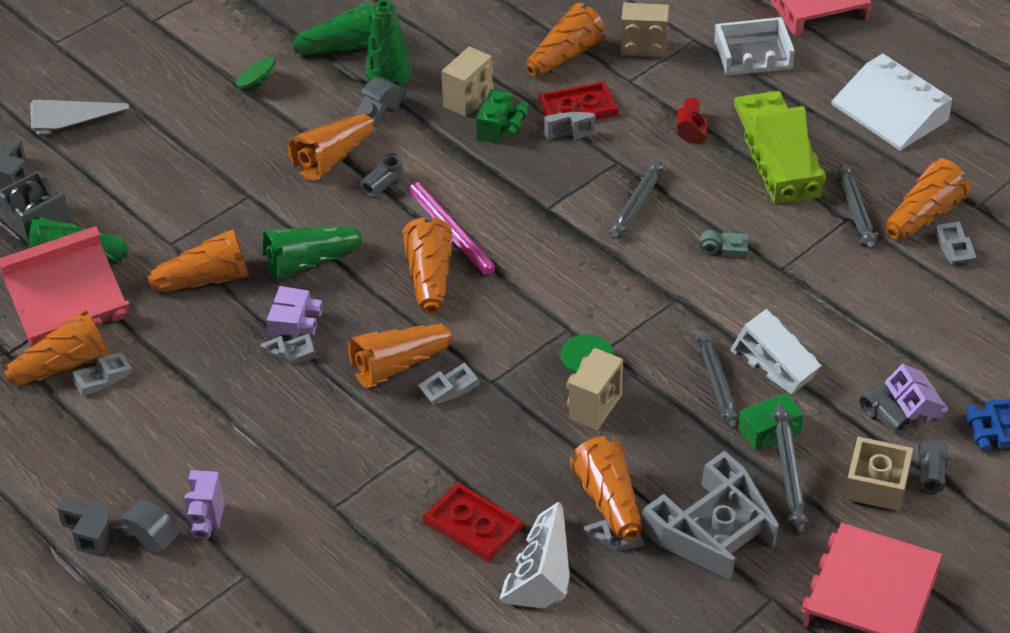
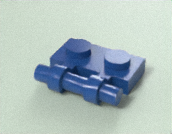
(998, 415)

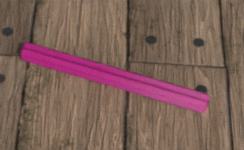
(461, 239)

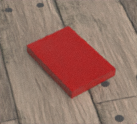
(585, 98)
(473, 522)

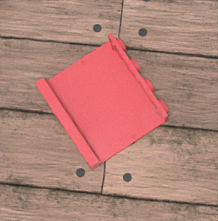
(797, 11)
(61, 280)
(872, 582)

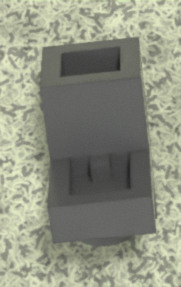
(380, 95)
(12, 163)
(90, 524)
(148, 525)

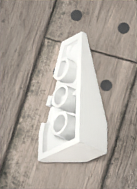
(56, 115)
(542, 566)

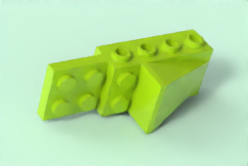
(780, 147)

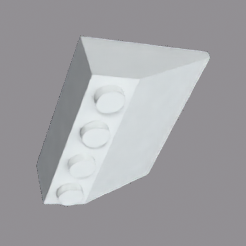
(893, 102)

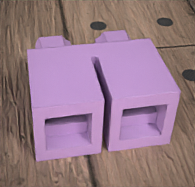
(291, 313)
(916, 394)
(204, 503)

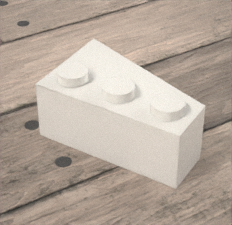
(776, 351)

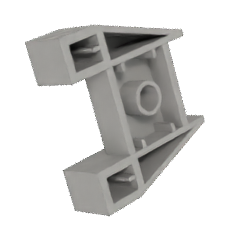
(716, 523)

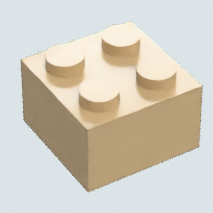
(644, 30)
(467, 81)
(595, 388)
(878, 473)

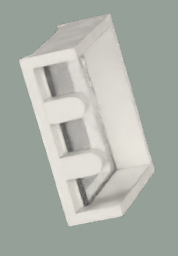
(754, 46)

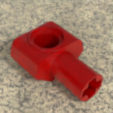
(690, 124)

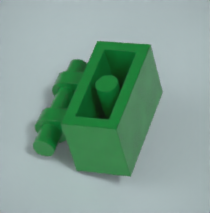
(499, 116)

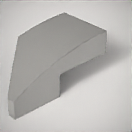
(293, 351)
(603, 533)

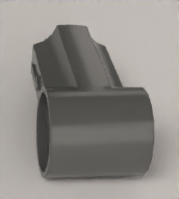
(388, 173)
(883, 405)
(932, 463)

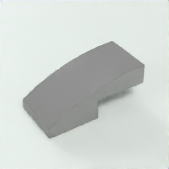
(573, 123)
(954, 243)
(106, 373)
(446, 387)

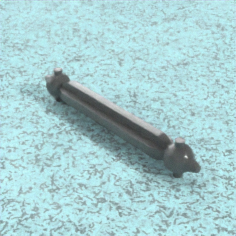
(637, 200)
(857, 206)
(718, 379)
(790, 468)

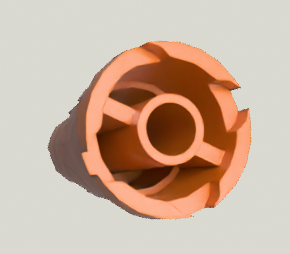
(569, 37)
(328, 145)
(933, 195)
(428, 254)
(212, 262)
(62, 350)
(394, 351)
(605, 478)

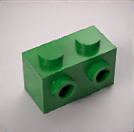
(759, 426)

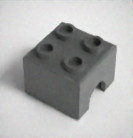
(32, 198)

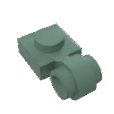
(731, 244)

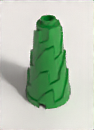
(341, 33)
(386, 46)
(48, 230)
(304, 248)

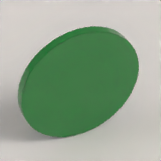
(256, 73)
(580, 346)

